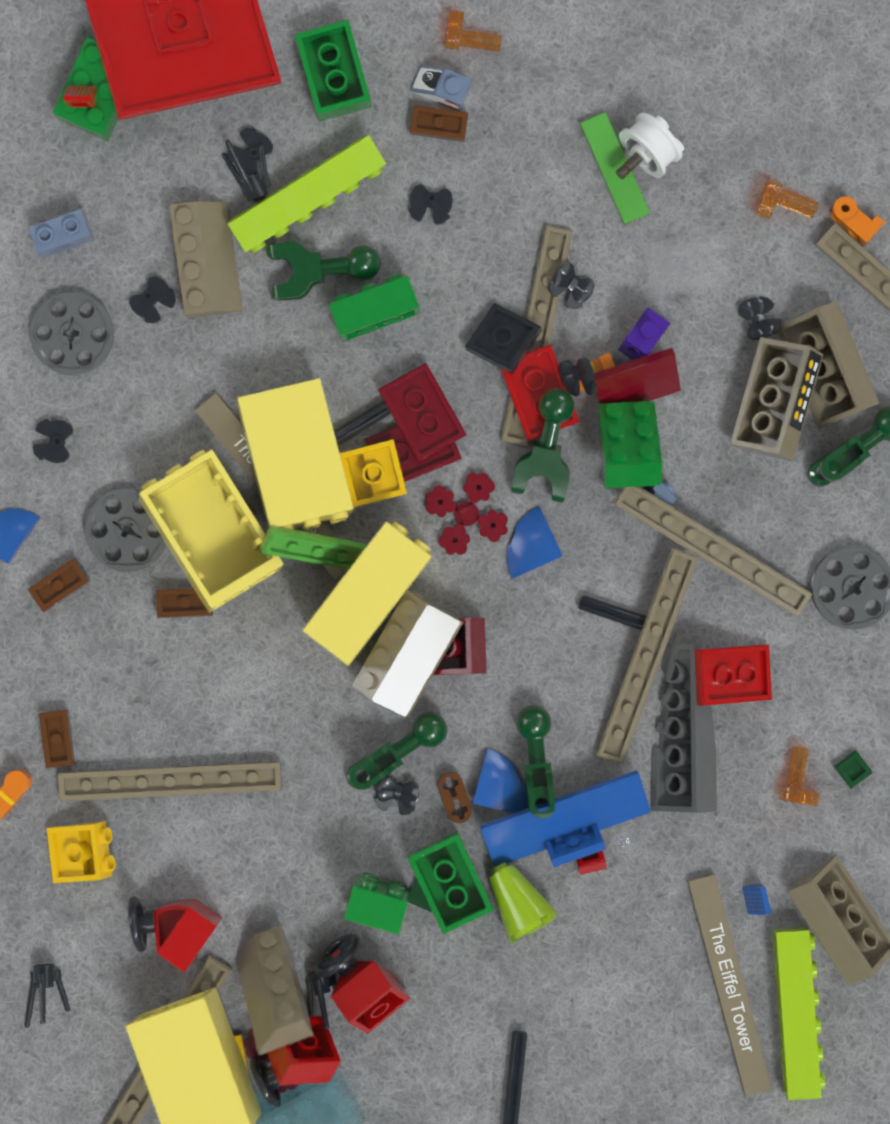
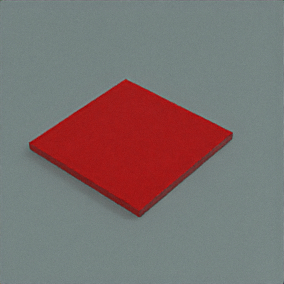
(180, 51)

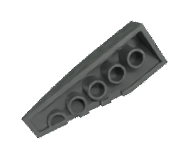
(686, 753)

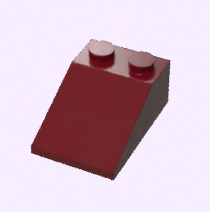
(466, 651)

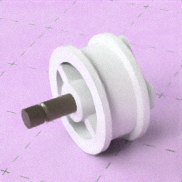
(649, 146)

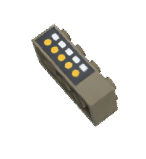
(776, 398)

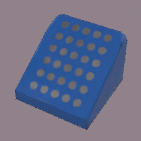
(756, 899)

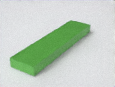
(609, 158)
(311, 547)

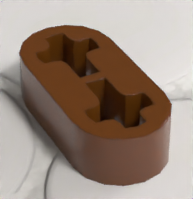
(448, 798)

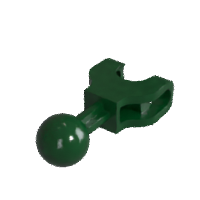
(310, 268)
(851, 452)
(545, 456)
(534, 724)
(427, 730)

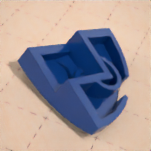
(14, 529)
(531, 544)
(500, 785)

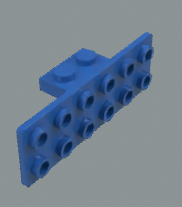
(572, 827)

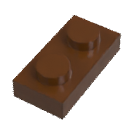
(439, 123)
(59, 585)
(179, 603)
(57, 738)

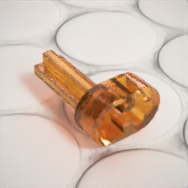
(457, 37)
(775, 194)
(793, 790)

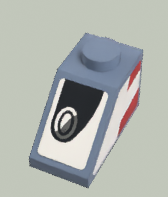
(442, 86)

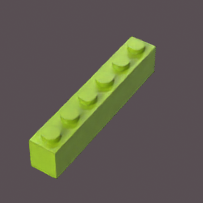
(306, 193)
(797, 1013)

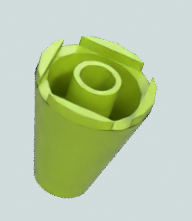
(519, 903)

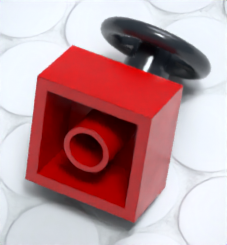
(178, 928)
(365, 989)
(300, 1062)

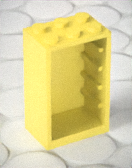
(295, 456)
(208, 529)
(368, 592)
(193, 1063)

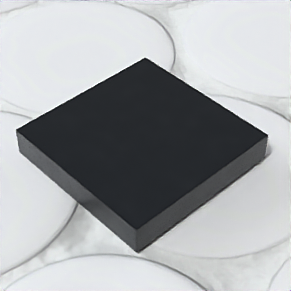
(503, 338)

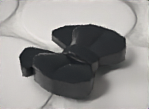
(251, 155)
(422, 199)
(579, 289)
(156, 292)
(753, 311)
(572, 374)
(54, 450)
(406, 793)

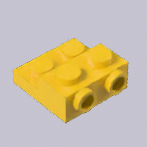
(373, 473)
(80, 852)

